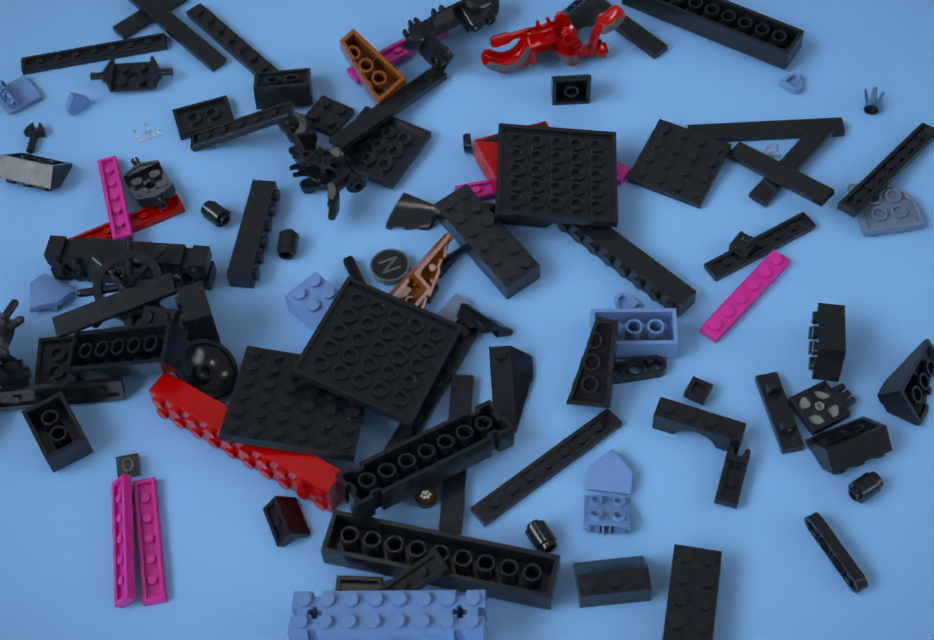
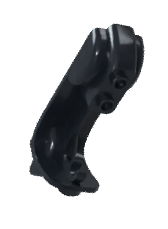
(468, 13)

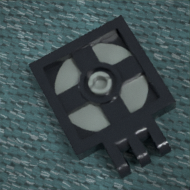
(822, 406)

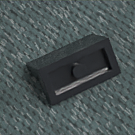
(285, 520)

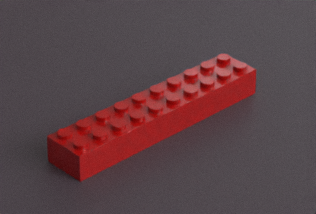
(204, 416)

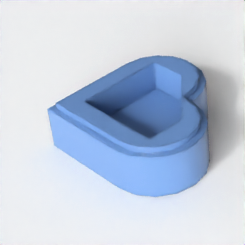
(792, 83)
(76, 103)
(624, 301)

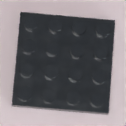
(386, 151)
(679, 163)

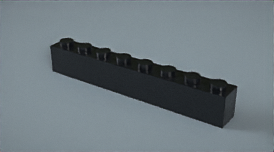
(634, 265)

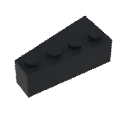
(597, 367)

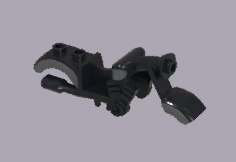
(323, 167)

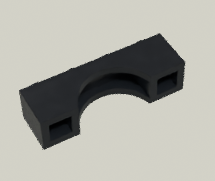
(720, 430)

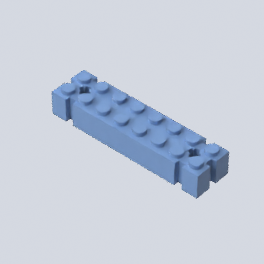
(389, 615)

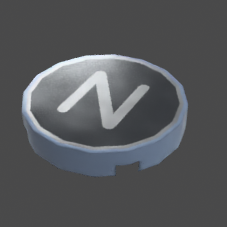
(389, 266)

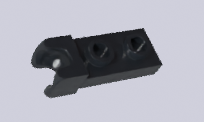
(732, 478)

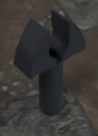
(29, 132)

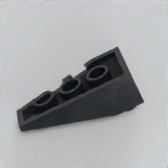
(582, 13)
(510, 381)
(907, 387)

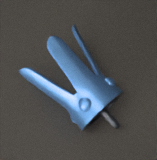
(872, 106)

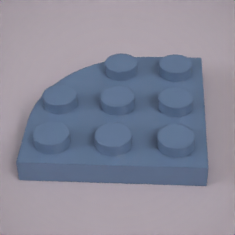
(889, 212)

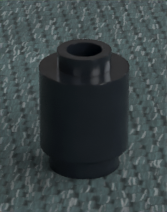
(215, 213)
(287, 244)
(865, 487)
(541, 536)

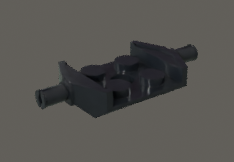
(118, 75)
(145, 176)

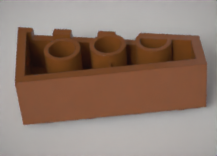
(372, 69)

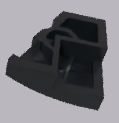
(412, 214)
(474, 318)

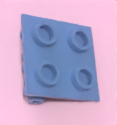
(17, 94)
(607, 512)

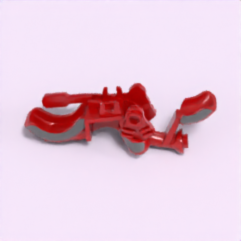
(554, 36)

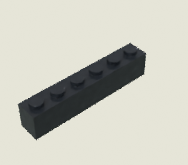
(253, 234)

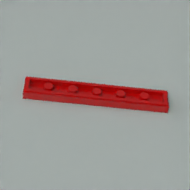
(140, 219)

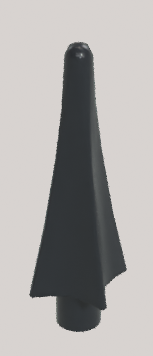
(449, 260)

